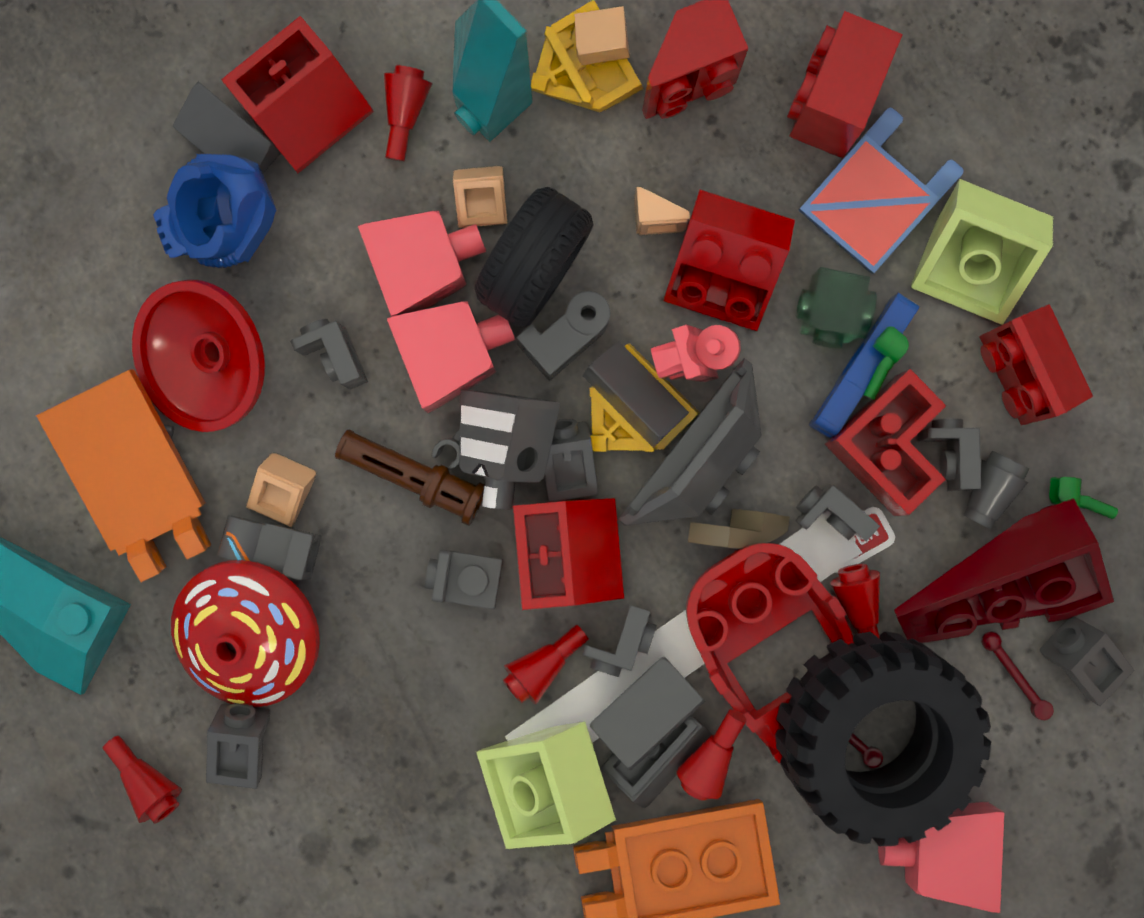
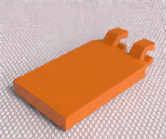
(127, 471)
(684, 865)

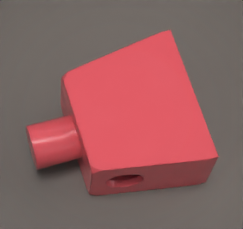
(418, 259)
(447, 350)
(958, 861)

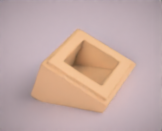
(601, 35)
(480, 196)
(657, 214)
(280, 489)

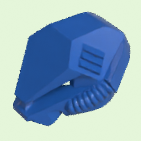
(216, 211)

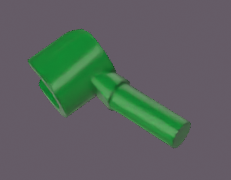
(893, 347)
(1070, 487)

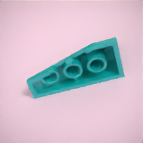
(490, 69)
(55, 617)

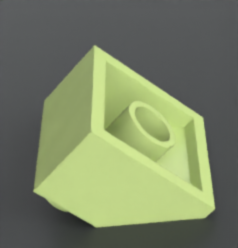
(983, 252)
(546, 787)

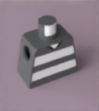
(505, 441)

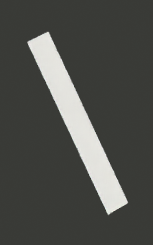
(676, 642)

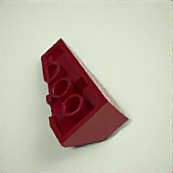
(1031, 569)

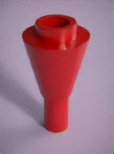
(404, 100)
(859, 596)
(535, 672)
(707, 768)
(148, 790)

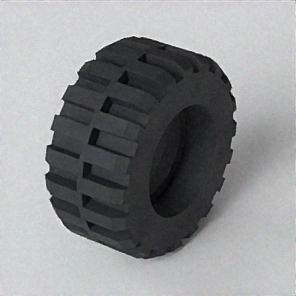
(918, 785)

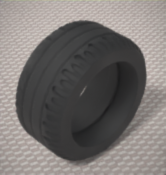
(533, 256)

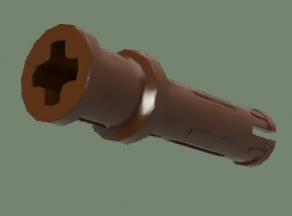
(433, 485)

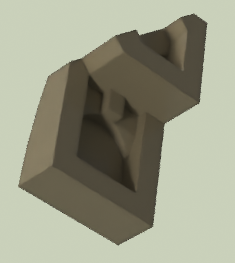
(744, 529)

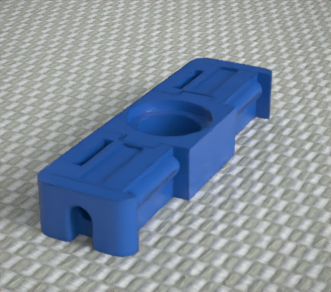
(860, 368)

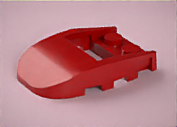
(745, 603)

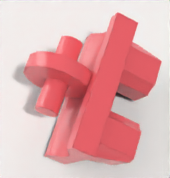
(696, 353)

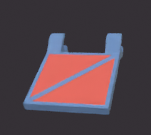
(873, 199)

